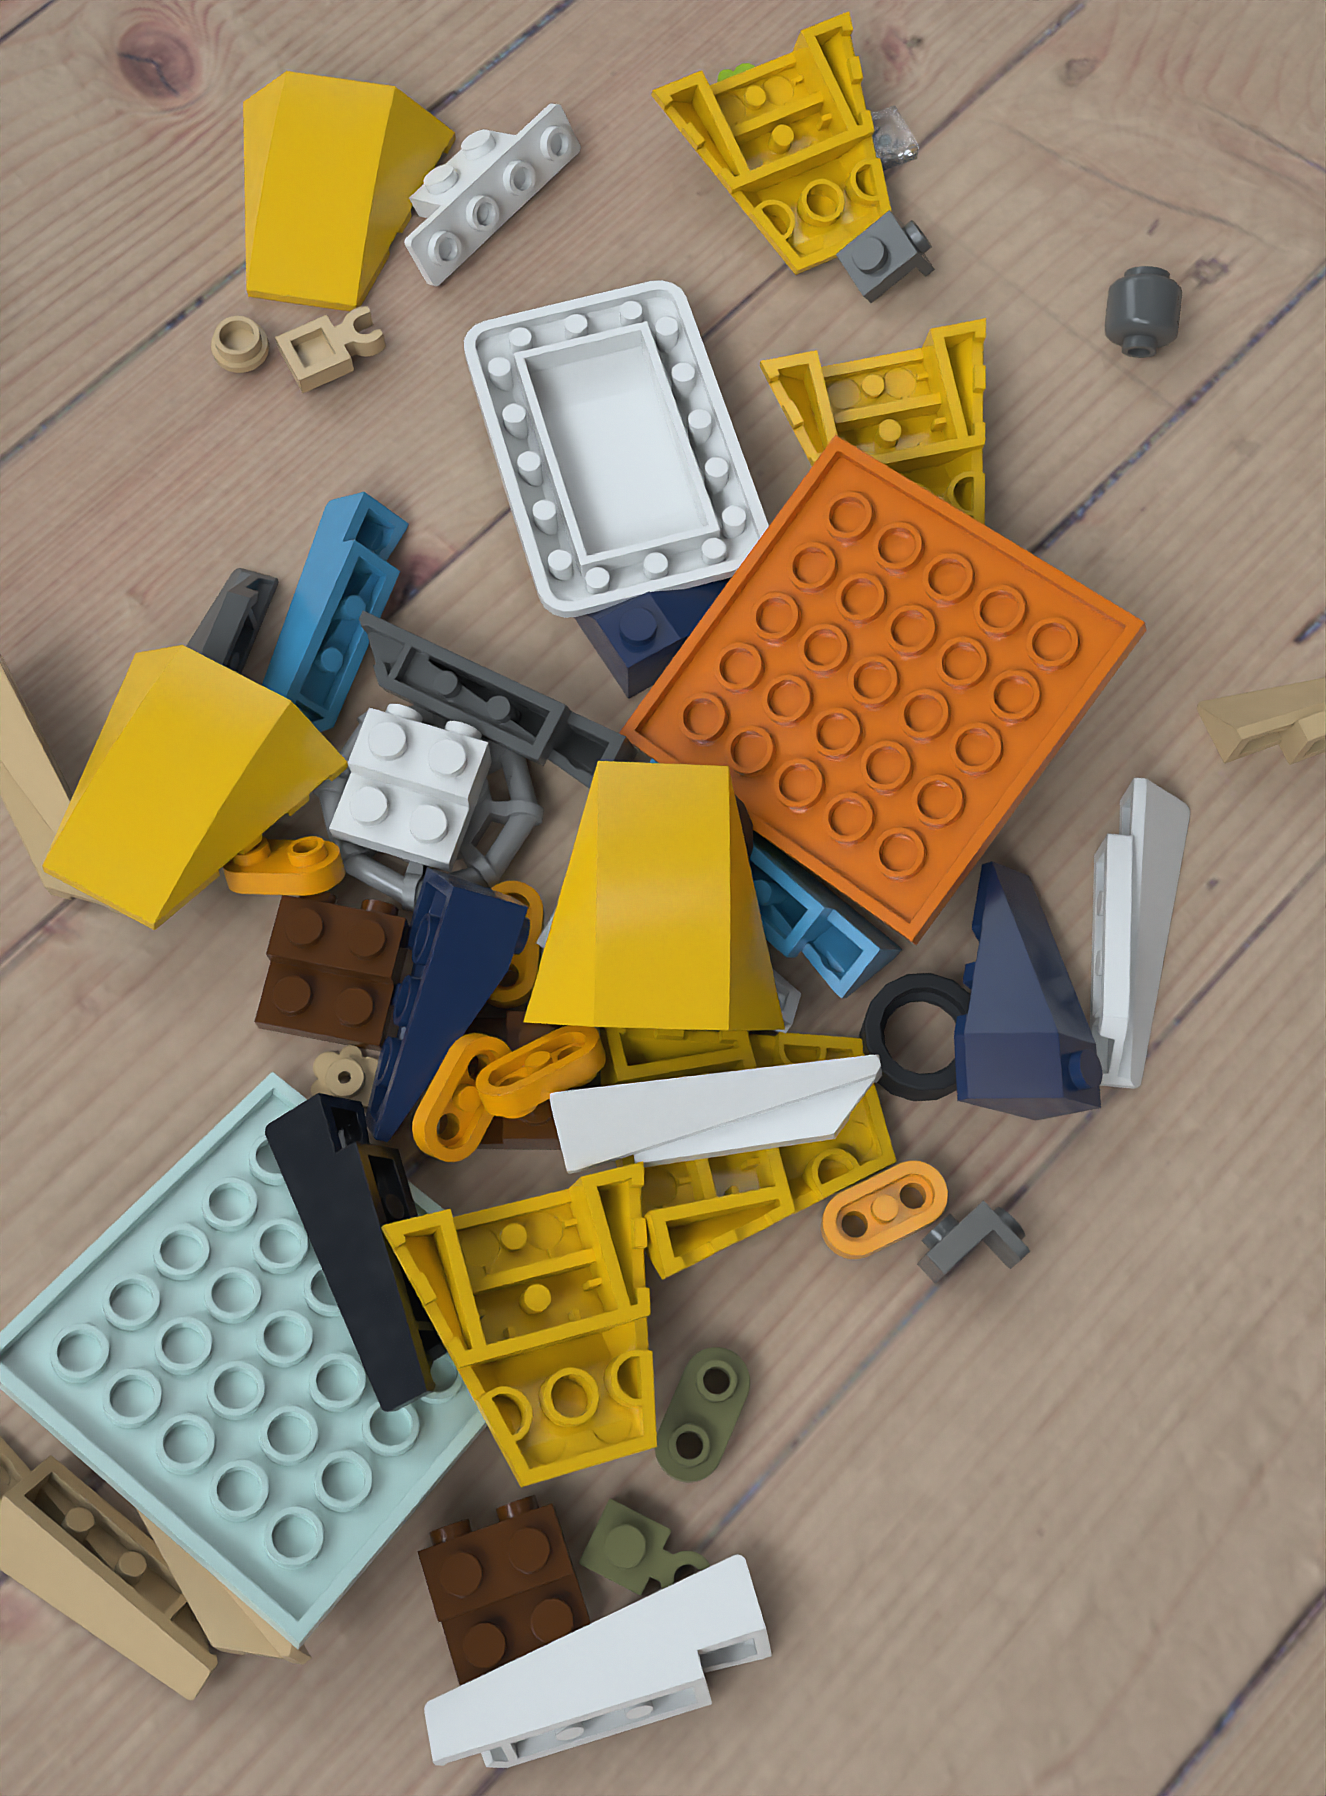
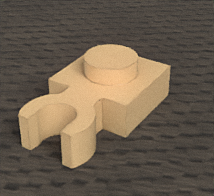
(324, 352)

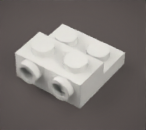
(412, 786)

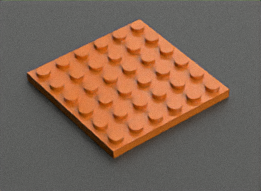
(884, 684)

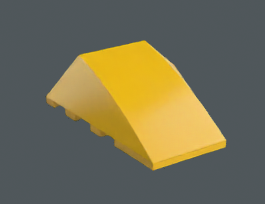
(791, 143)
(330, 184)
(902, 408)
(183, 783)
(658, 910)
(720, 1200)
(545, 1319)

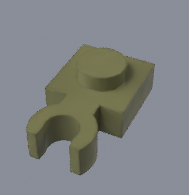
(630, 1550)

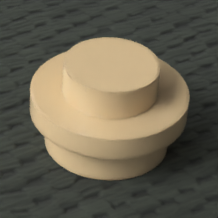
(239, 344)

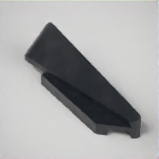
(343, 1199)

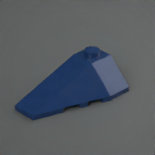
(647, 632)
(460, 953)
(1024, 1030)

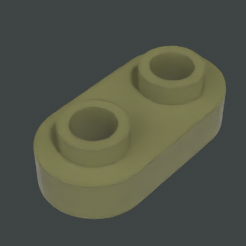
(703, 1414)

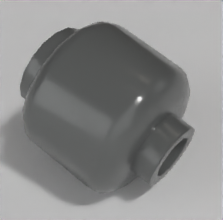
(1143, 311)

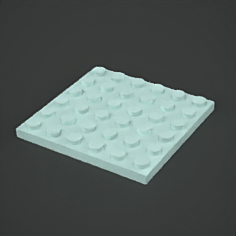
(222, 1385)

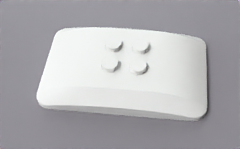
(614, 447)

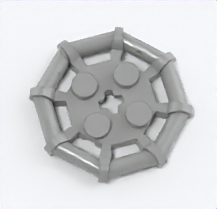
(517, 815)

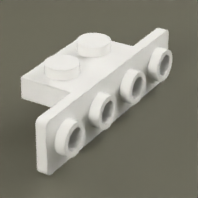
(484, 189)

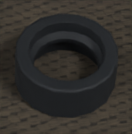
(906, 989)

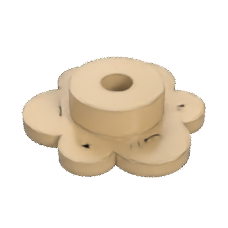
(332, 1067)

